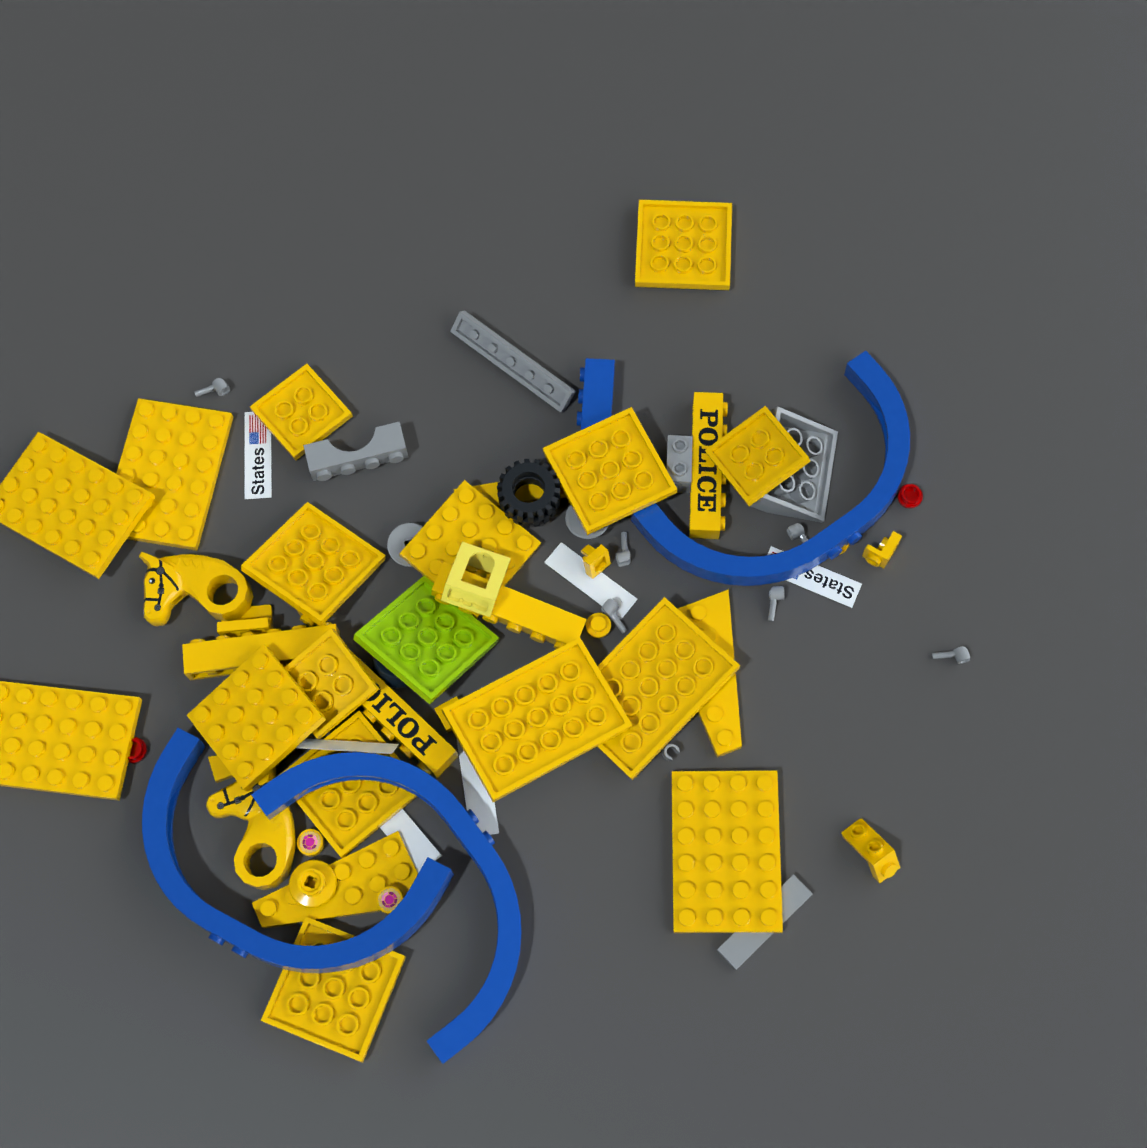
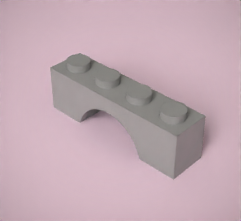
(328, 461)

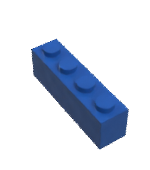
(597, 391)

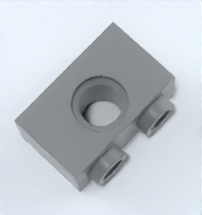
(680, 461)

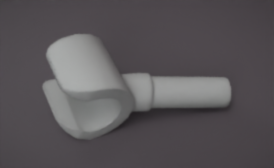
(218, 385)
(795, 531)
(623, 557)
(775, 593)
(609, 609)
(961, 655)
(664, 751)

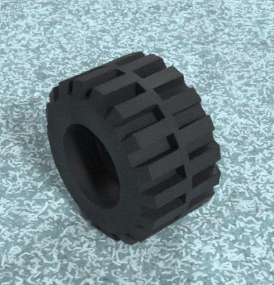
(529, 474)

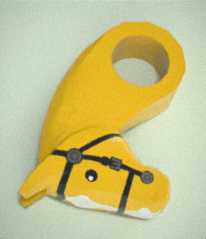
(193, 575)
(260, 832)

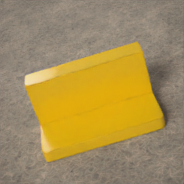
(256, 620)

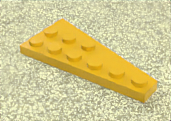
(721, 712)
(358, 883)

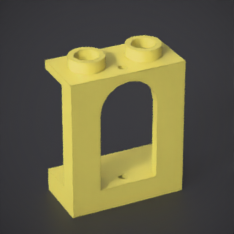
(471, 596)

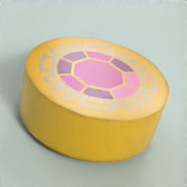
(310, 842)
(388, 899)

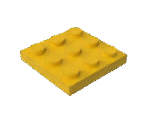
(301, 411)
(757, 456)
(332, 679)

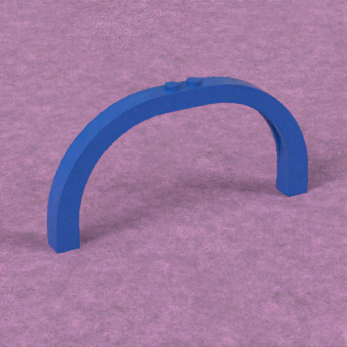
(761, 570)
(353, 766)
(157, 832)

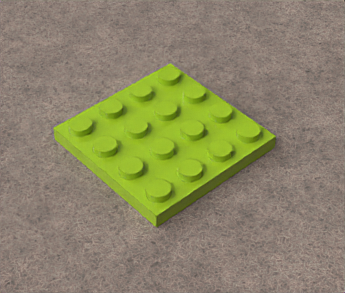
(425, 640)

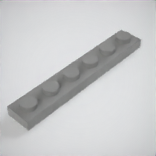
(512, 361)

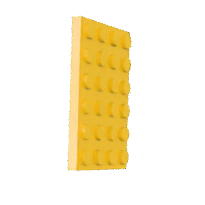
(177, 458)
(70, 504)
(661, 681)
(536, 719)
(65, 739)
(726, 852)

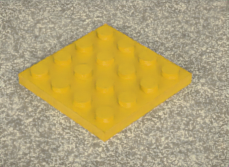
(683, 245)
(609, 470)
(474, 520)
(313, 563)
(256, 717)
(351, 809)
(333, 1007)

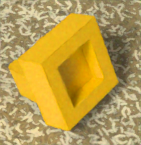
(595, 560)

